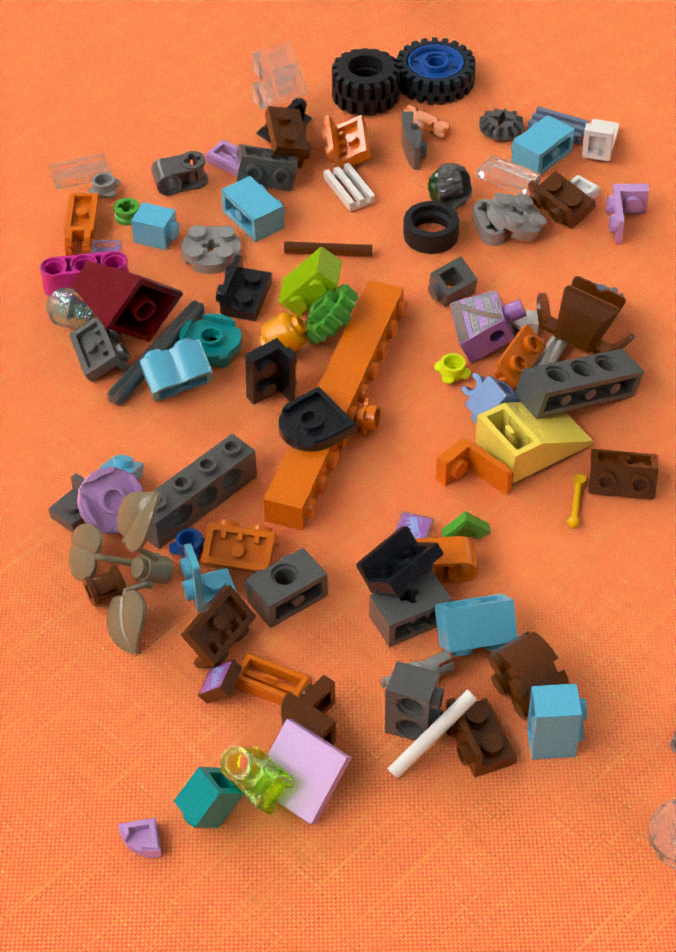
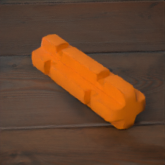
(429, 122)

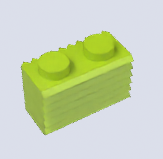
(310, 281)

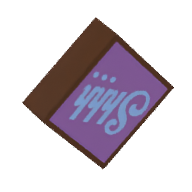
(220, 681)

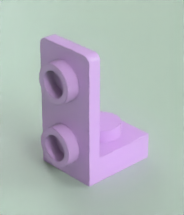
(625, 200)

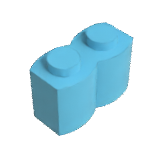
(176, 369)

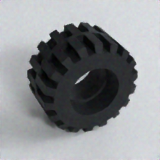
(365, 81)

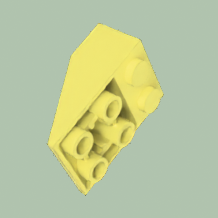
(528, 443)

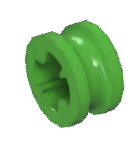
(125, 210)

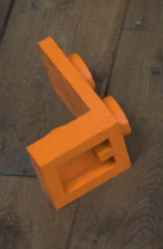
(470, 456)

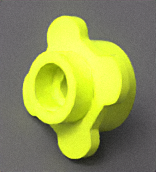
(452, 368)

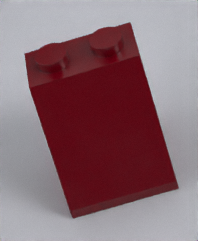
(125, 299)

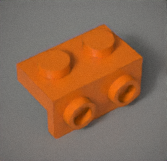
(347, 141)
(519, 355)

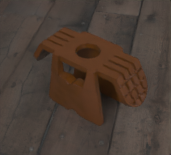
(583, 316)

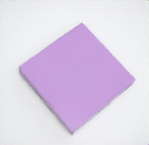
(312, 764)

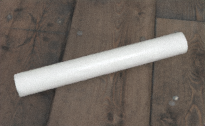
(432, 734)

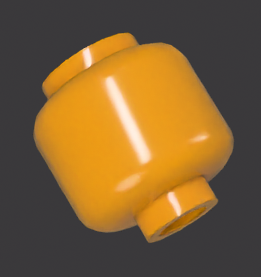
(287, 329)

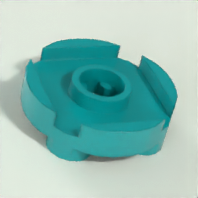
(227, 335)

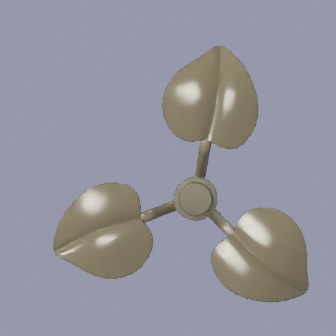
(134, 522)

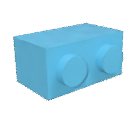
(543, 144)
(253, 208)
(476, 623)
(555, 721)

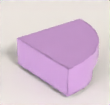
(141, 837)

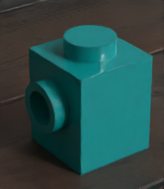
(208, 798)

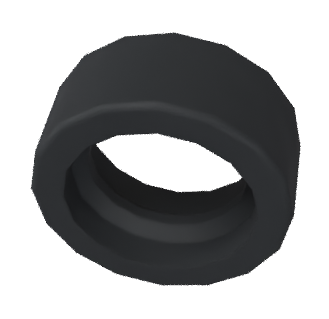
(426, 241)

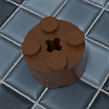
(524, 664)

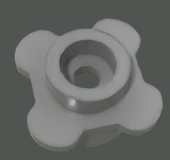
(104, 184)

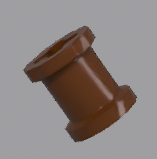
(104, 585)

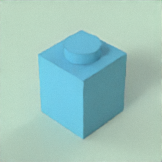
(155, 226)

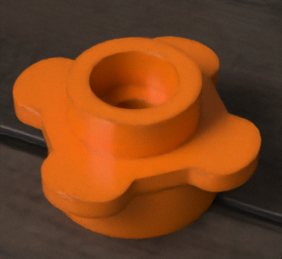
(368, 417)

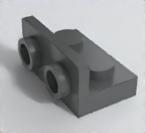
(266, 168)
(99, 349)

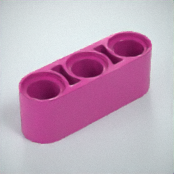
(63, 270)

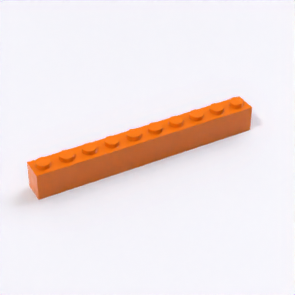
(346, 381)

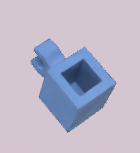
(487, 394)

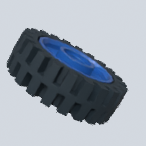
(436, 71)

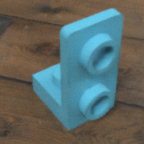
(201, 587)

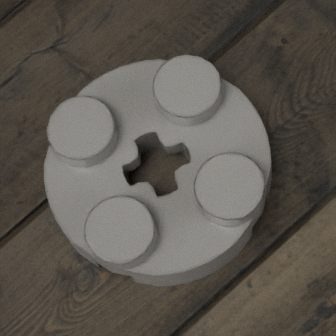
(516, 215)
(201, 238)

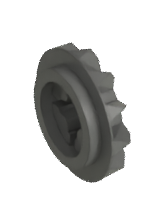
(511, 126)

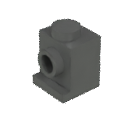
(452, 274)

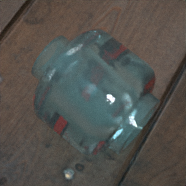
(68, 308)

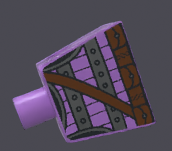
(485, 323)

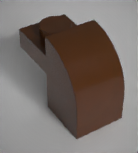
(311, 708)

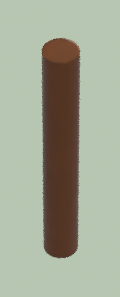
(334, 248)

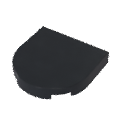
(314, 422)

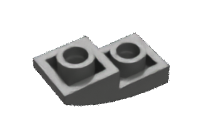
(411, 139)

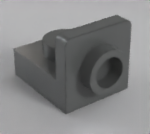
(66, 509)

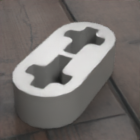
(489, 236)

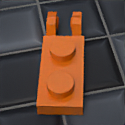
(81, 220)

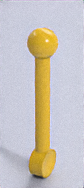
(579, 481)

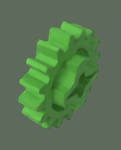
(330, 313)

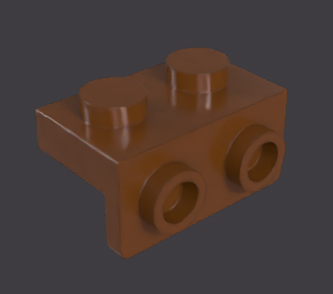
(288, 133)

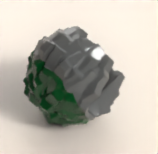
(450, 185)

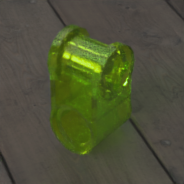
(262, 780)

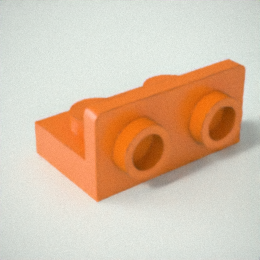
(239, 547)

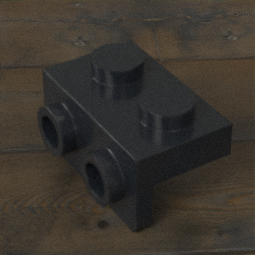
(397, 562)

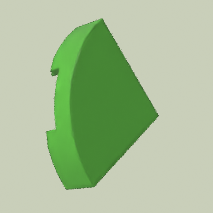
(467, 526)

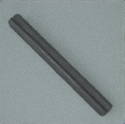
(134, 376)

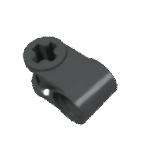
(178, 175)

